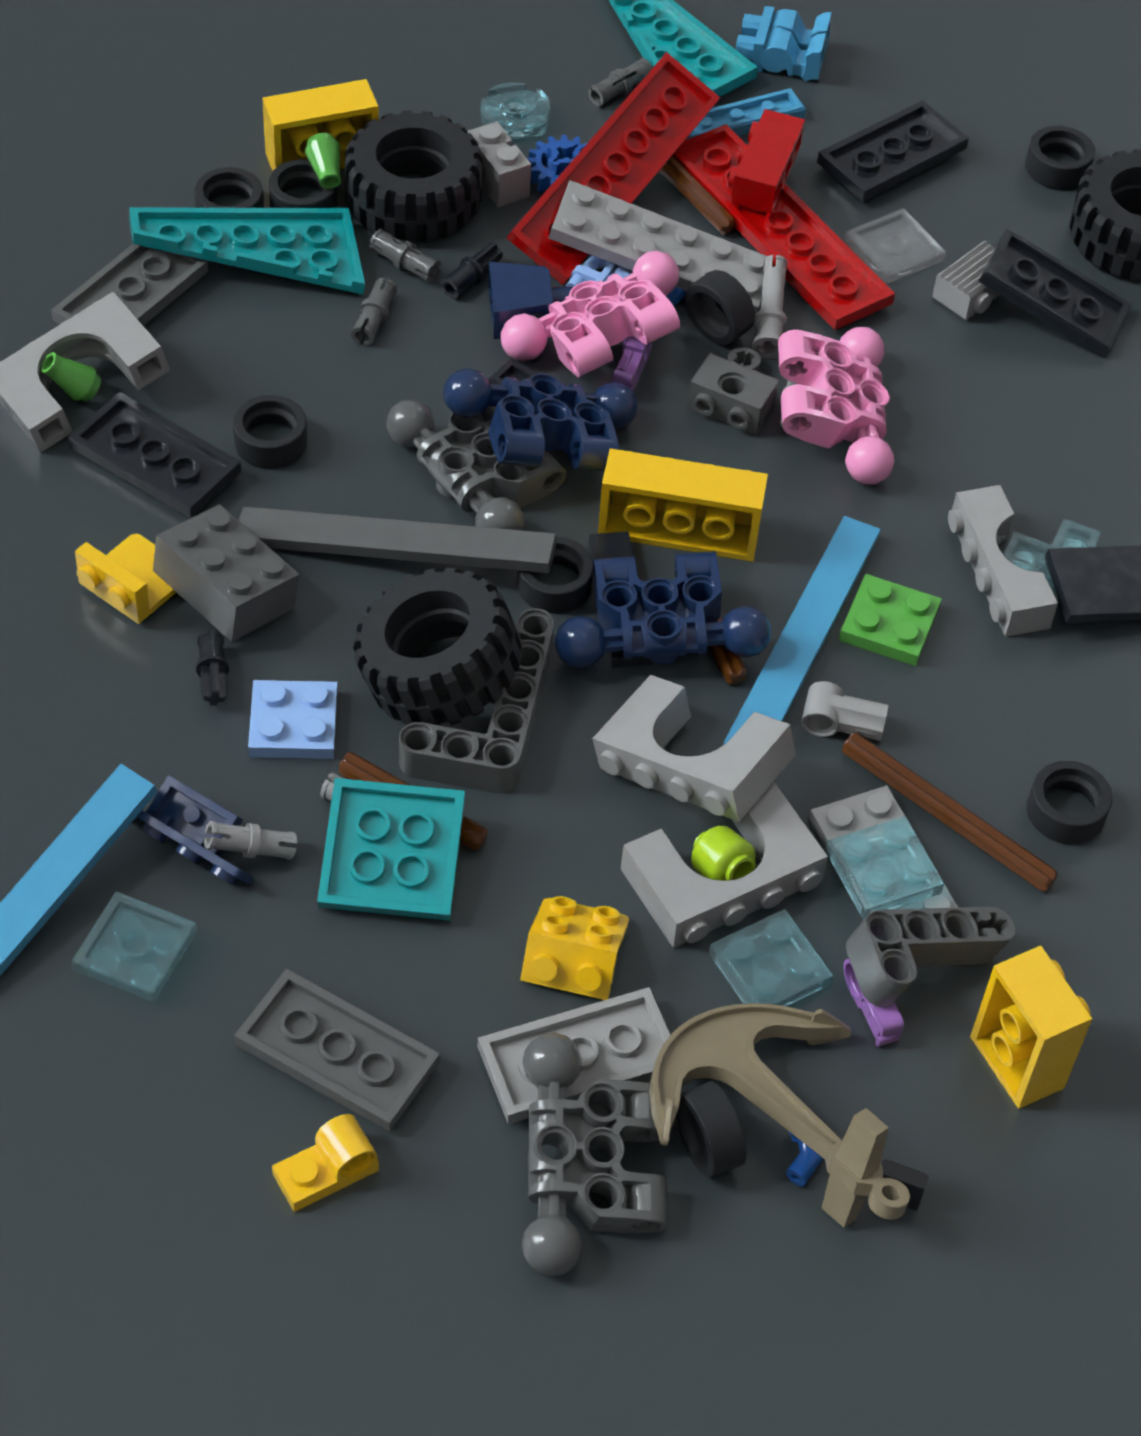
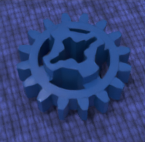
(555, 156)

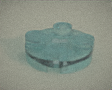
(531, 109)

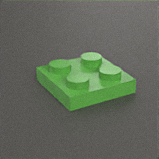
(890, 619)

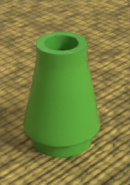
(324, 157)
(72, 377)

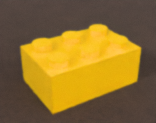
(301, 114)
(1030, 1026)

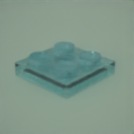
(884, 866)
(134, 946)
(771, 962)

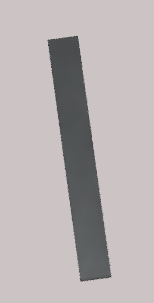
(401, 539)

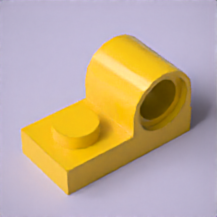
(335, 1162)

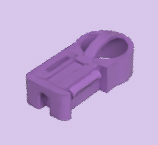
(632, 362)
(884, 1022)

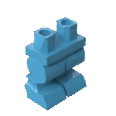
(783, 42)

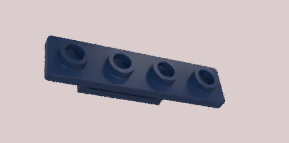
(183, 816)

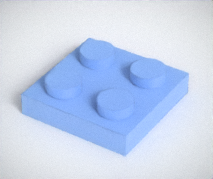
(293, 719)

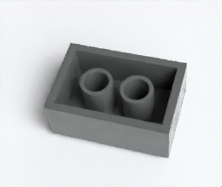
(225, 572)

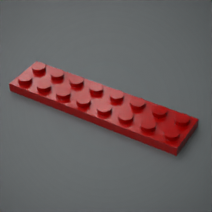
(620, 157)
(818, 261)

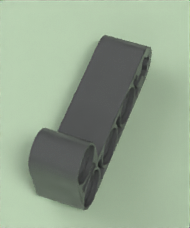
(897, 941)

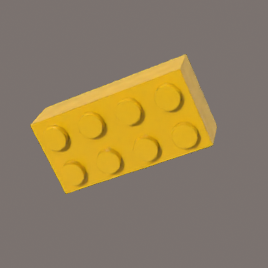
(682, 504)

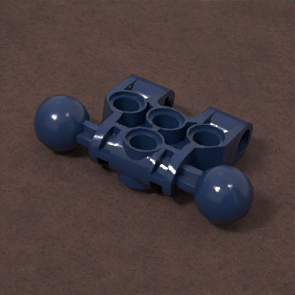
(544, 416)
(660, 615)

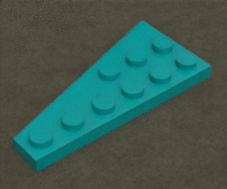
(669, 28)
(282, 242)

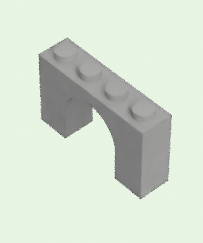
(100, 331)
(719, 781)
(693, 905)

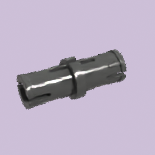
(606, 89)
(405, 255)
(374, 311)

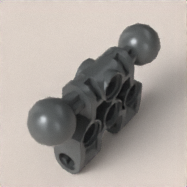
(467, 466)
(635, 1199)

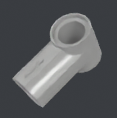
(831, 711)

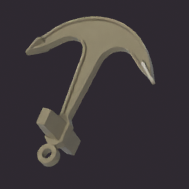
(722, 1049)

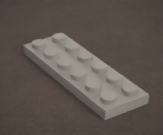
(626, 232)

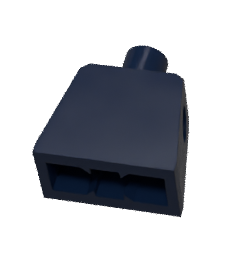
(520, 290)

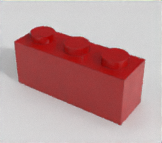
(766, 160)

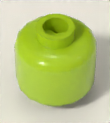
(722, 854)

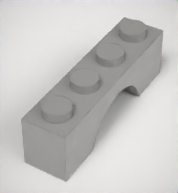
(1017, 597)

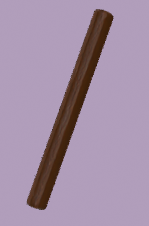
(950, 812)

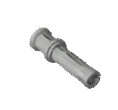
(771, 319)

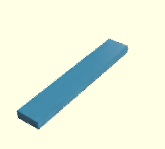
(70, 859)

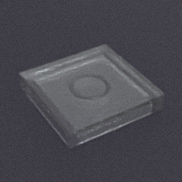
(894, 246)

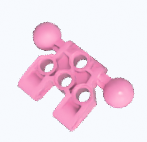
(600, 316)
(838, 397)

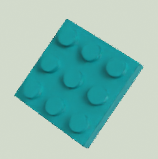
(391, 849)

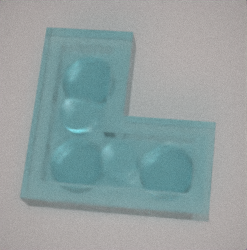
(1030, 552)

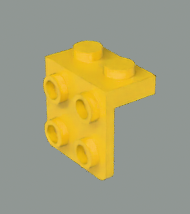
(124, 576)
(574, 947)

